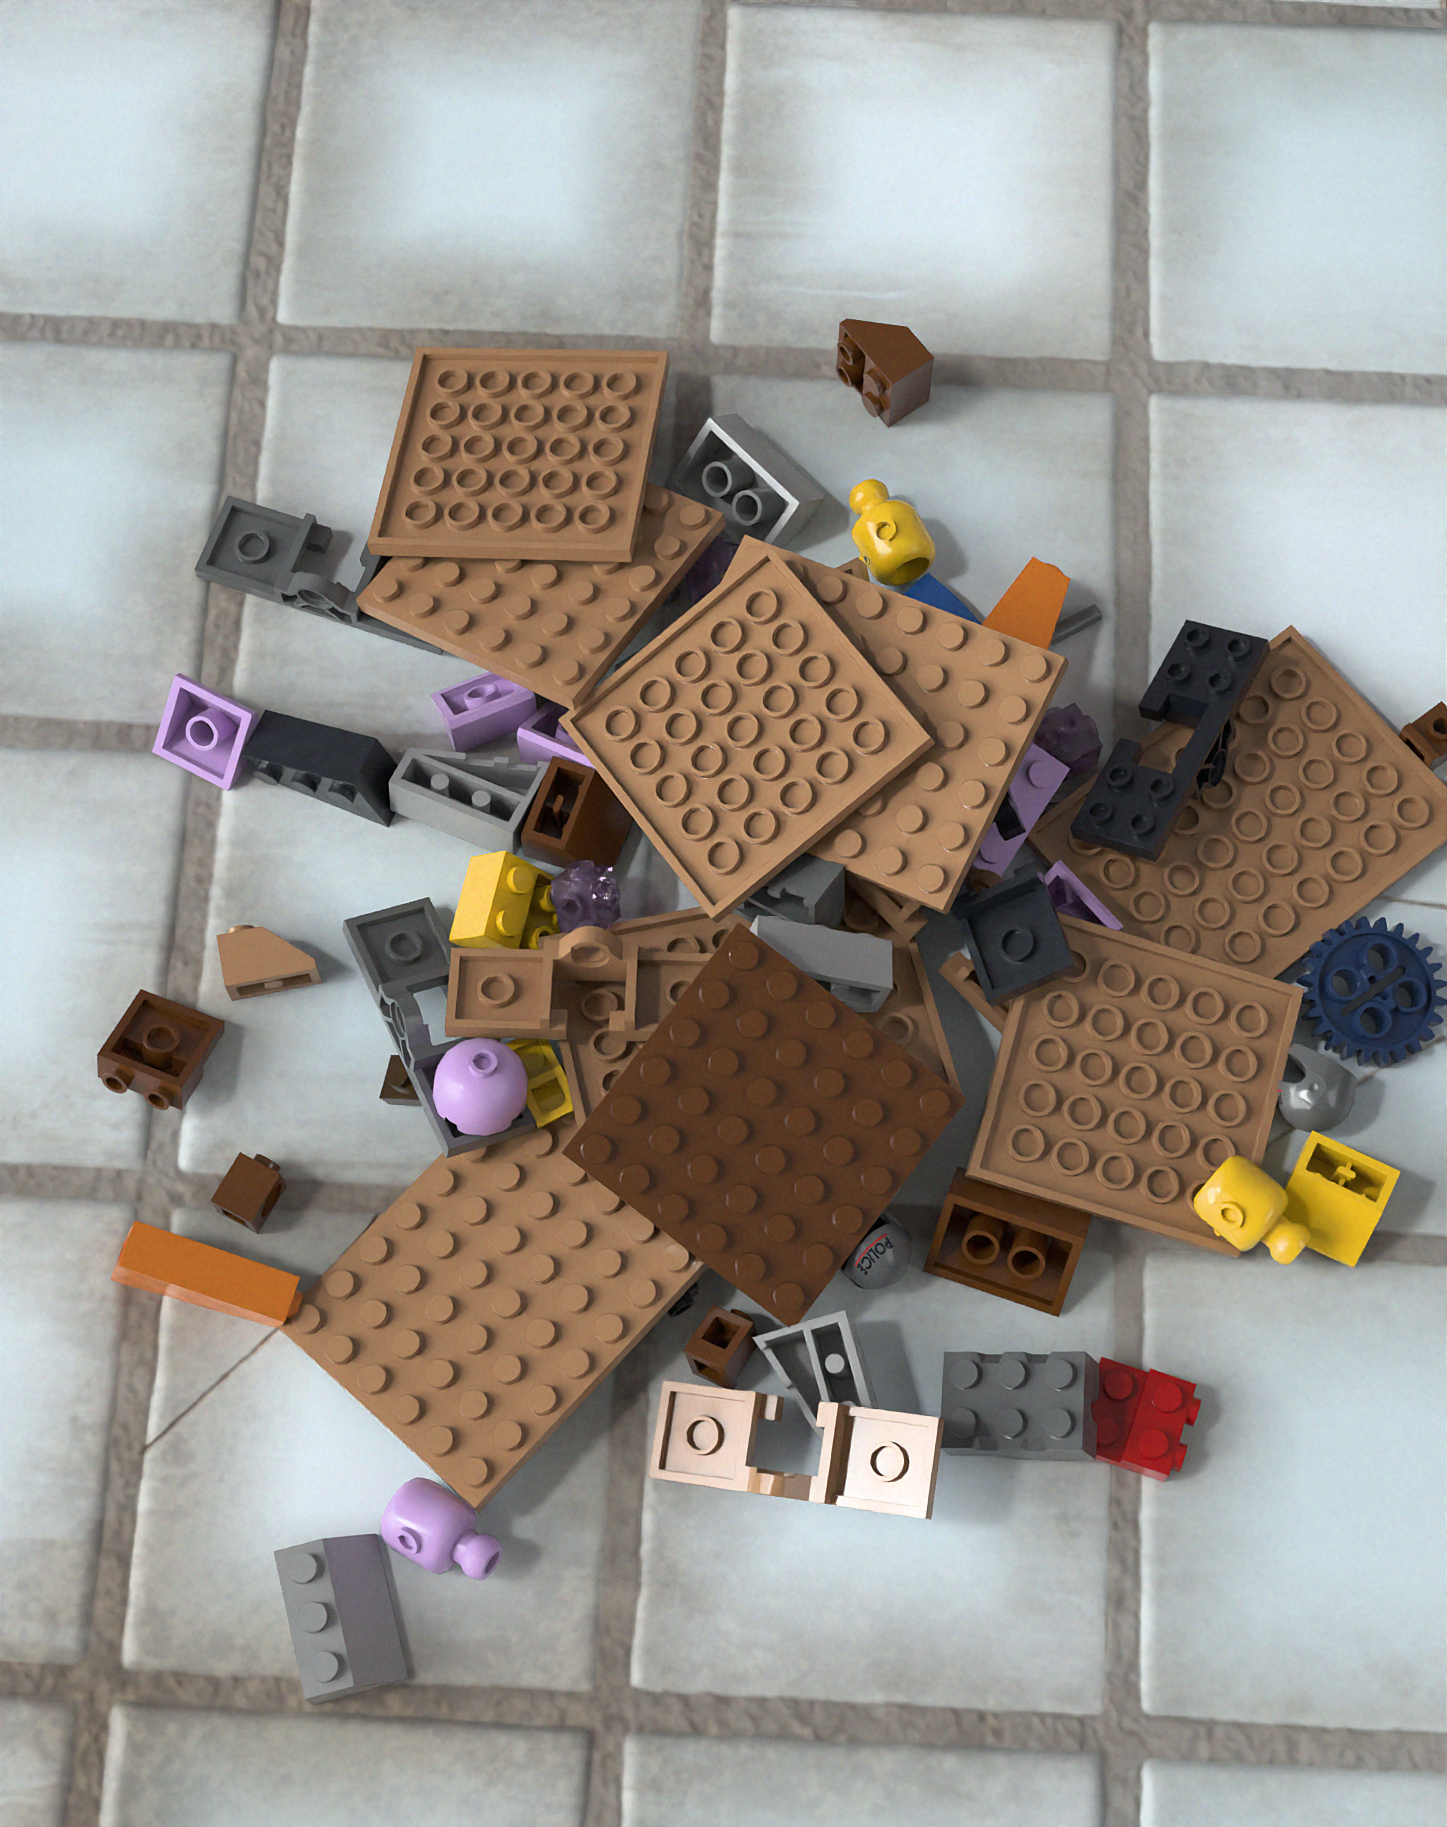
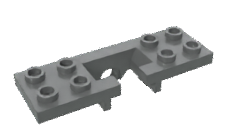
(260, 553)
(403, 954)

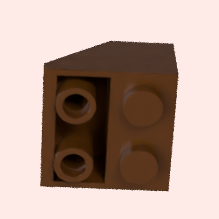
(884, 367)
(575, 818)

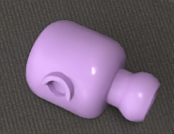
(438, 1530)

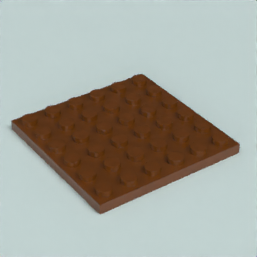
(764, 1126)

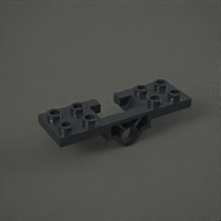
(1195, 687)
(1013, 926)

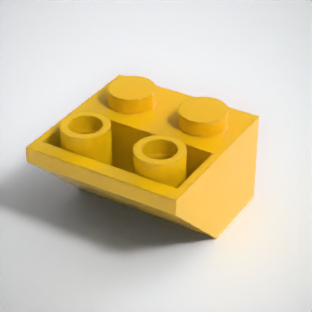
(504, 904)
(1337, 1196)

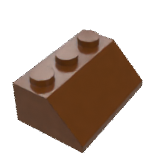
(1007, 1244)

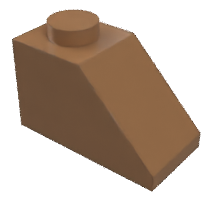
(262, 963)

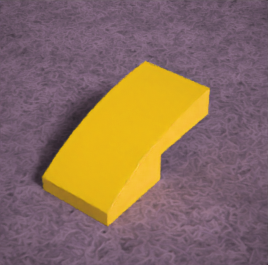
(547, 1083)

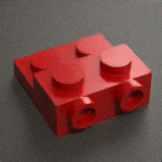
(1142, 1418)

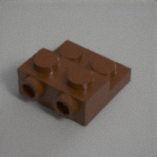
(158, 1050)

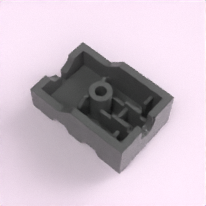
(1020, 1405)

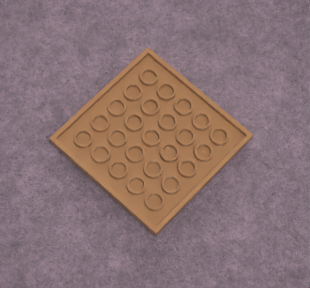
(521, 454)
(546, 620)
(745, 733)
(1134, 1082)

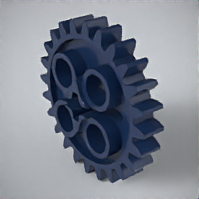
(1347, 958)

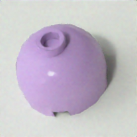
(480, 1086)

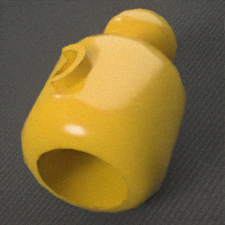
(889, 535)
(1249, 1208)

